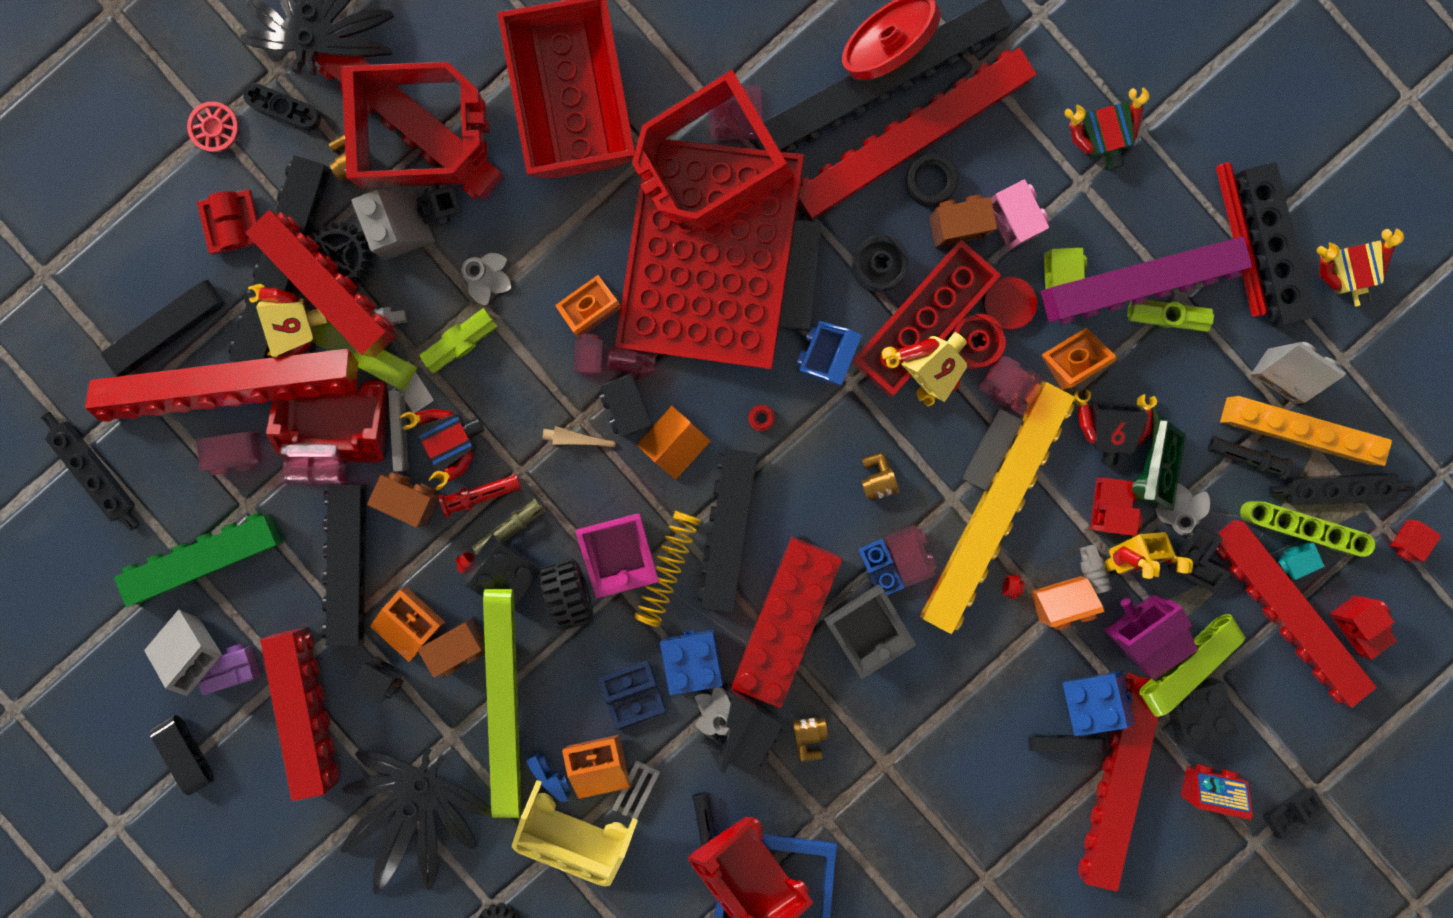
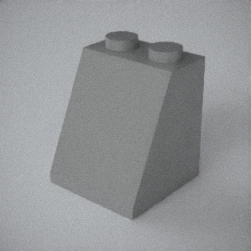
(392, 222)

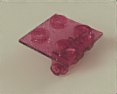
(729, 119)

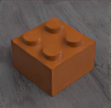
(963, 221)
(404, 500)
(450, 649)

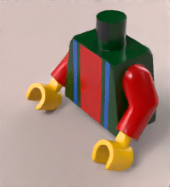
(1108, 129)

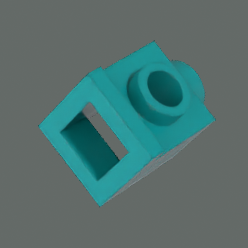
(1300, 560)

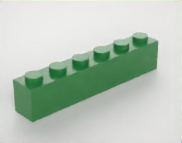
(198, 560)

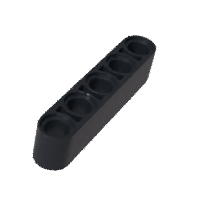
(163, 328)

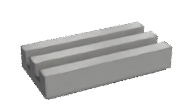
(626, 810)

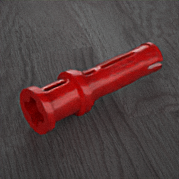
(468, 498)

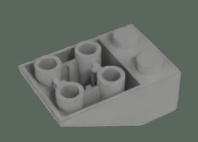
(1297, 371)

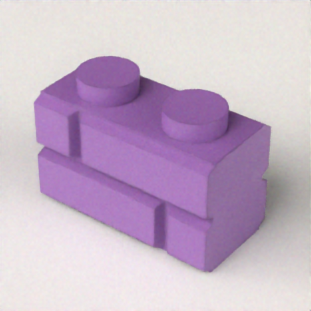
(231, 669)

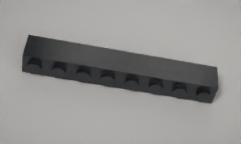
(301, 201)

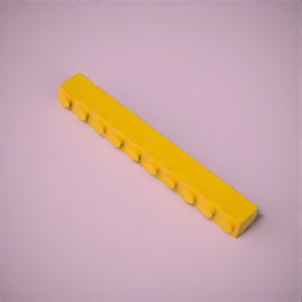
(996, 509)

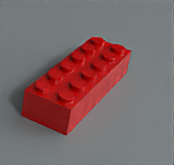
(321, 283)
(928, 312)
(786, 622)
(300, 713)

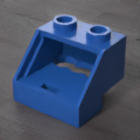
(828, 353)

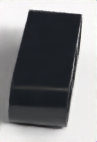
(182, 755)

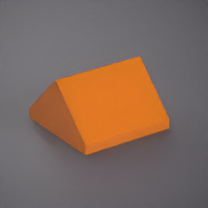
(588, 306)
(1077, 358)
(673, 443)

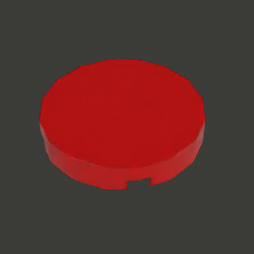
(1010, 302)

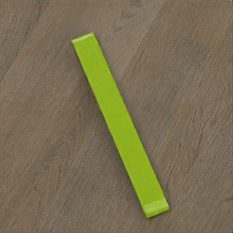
(502, 702)

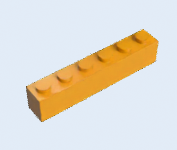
(1306, 431)

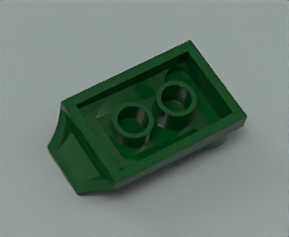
(1162, 468)

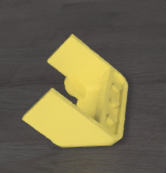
(569, 842)

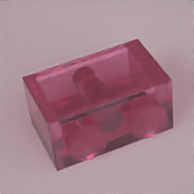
(590, 355)
(229, 451)
(910, 555)

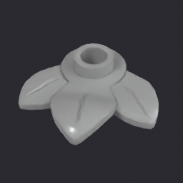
(489, 279)
(1187, 506)
(714, 712)

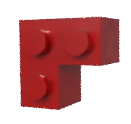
(1113, 507)
(1365, 625)

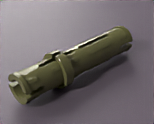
(517, 522)

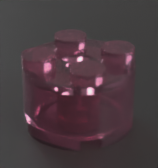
(1011, 384)

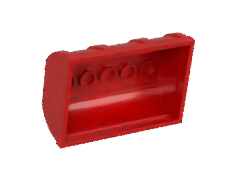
(566, 88)

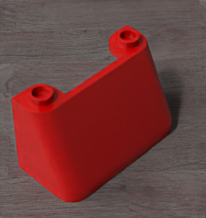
(349, 420)
(747, 876)

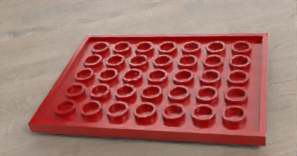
(713, 288)

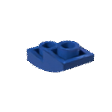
(881, 567)
(553, 783)

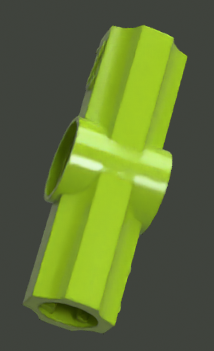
(1185, 316)
(458, 341)

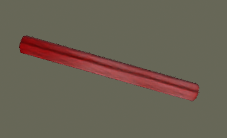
(1239, 229)

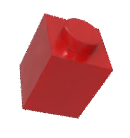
(1415, 541)

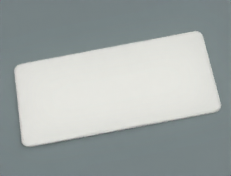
(416, 394)

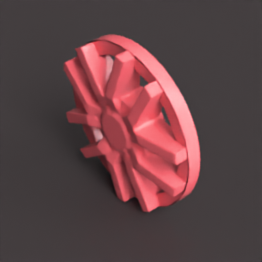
(213, 127)

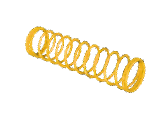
(678, 516)

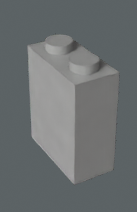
(182, 653)

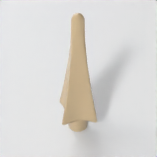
(565, 437)

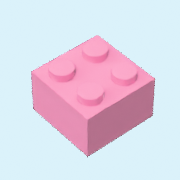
(1018, 214)

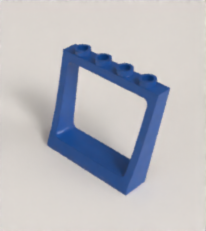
(804, 846)

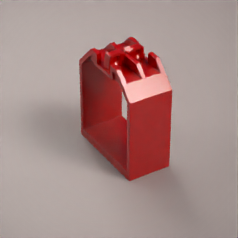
(679, 117)
(356, 124)

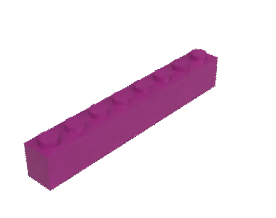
(1145, 279)

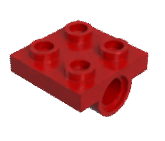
(226, 219)

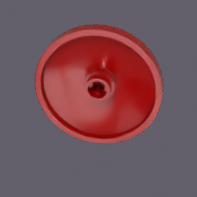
(890, 37)

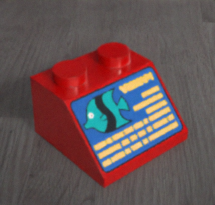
(1217, 791)

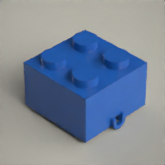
(692, 661)
(1099, 703)

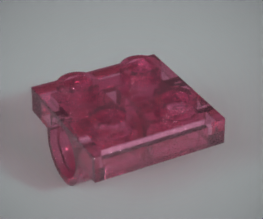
(313, 464)

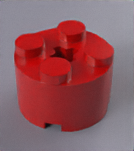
(989, 336)

